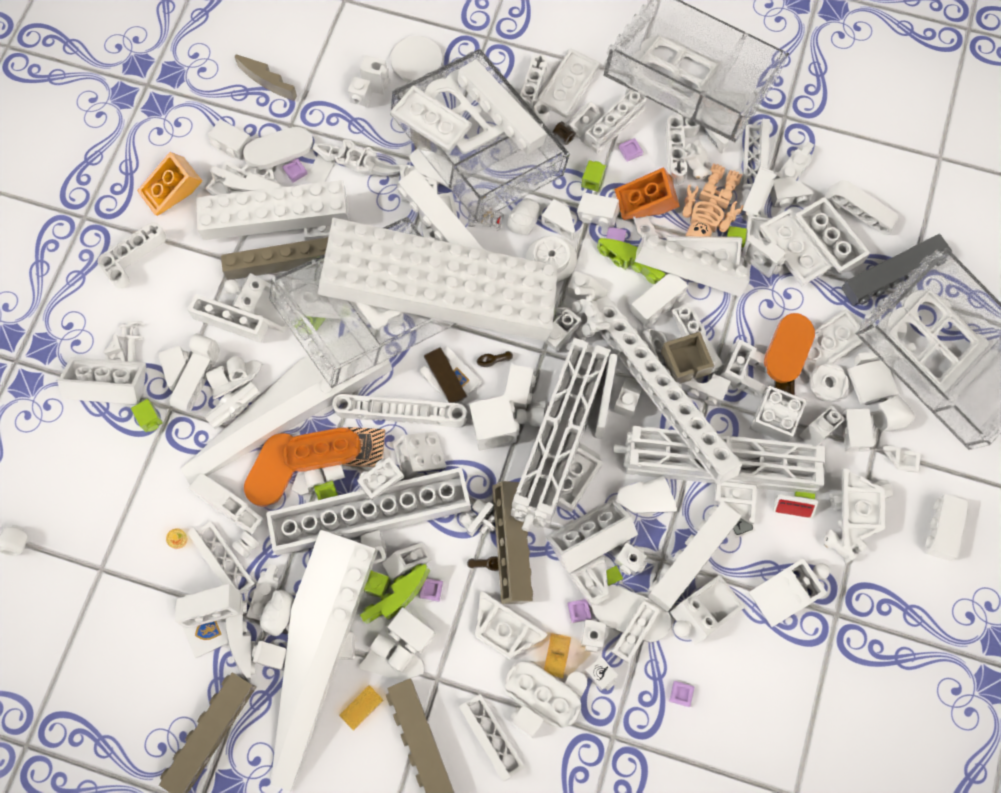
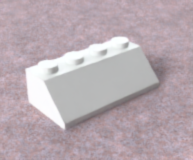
(833, 235)
(102, 380)
(592, 535)

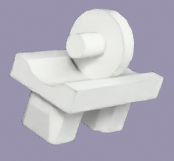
(484, 511)

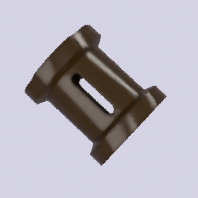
(564, 133)

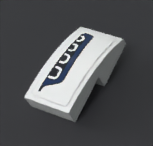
(716, 140)

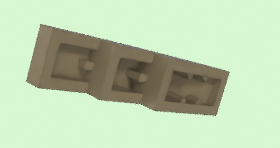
(261, 74)

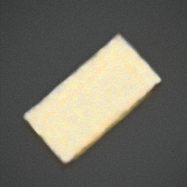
(361, 707)

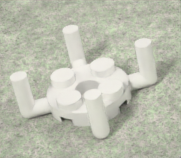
(589, 307)

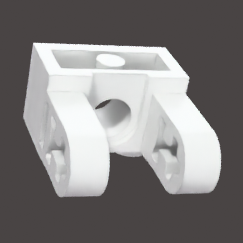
(735, 365)

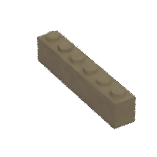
(271, 259)
(511, 547)
(208, 734)
(418, 738)

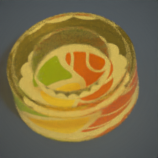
(176, 538)

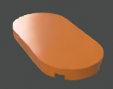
(789, 347)
(321, 449)
(269, 473)

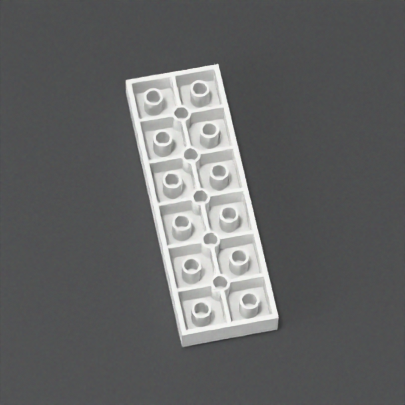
(438, 280)

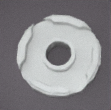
(818, 384)

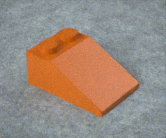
(647, 195)

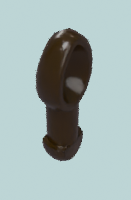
(489, 360)
(490, 563)

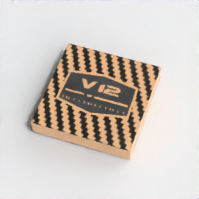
(372, 447)

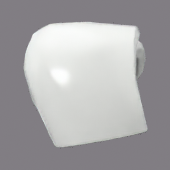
(893, 414)

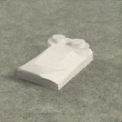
(582, 472)

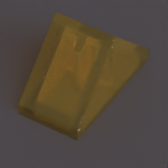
(557, 655)

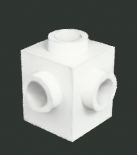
(626, 565)

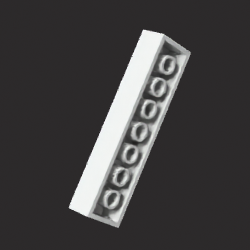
(271, 210)

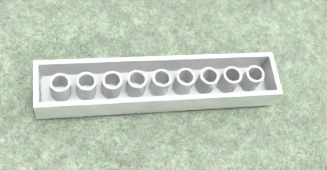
(356, 514)

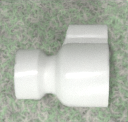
(534, 415)

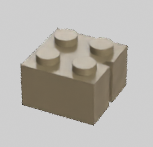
(687, 358)

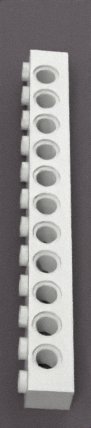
(640, 361)

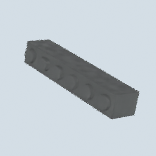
(890, 272)

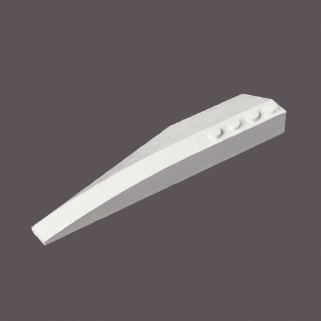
(284, 405)
(315, 641)

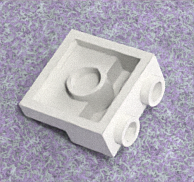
(764, 258)

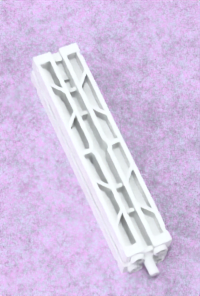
(559, 435)
(764, 462)

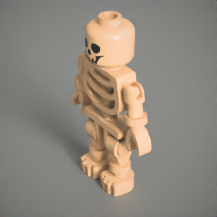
(708, 213)

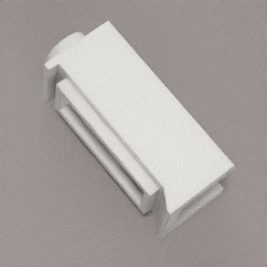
(759, 192)

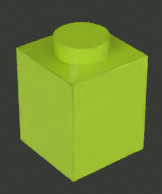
(593, 175)
(147, 415)
(377, 584)

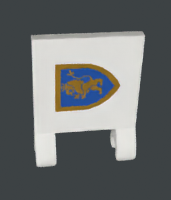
(465, 376)
(207, 636)

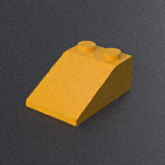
(169, 183)

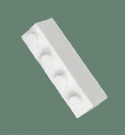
(228, 318)

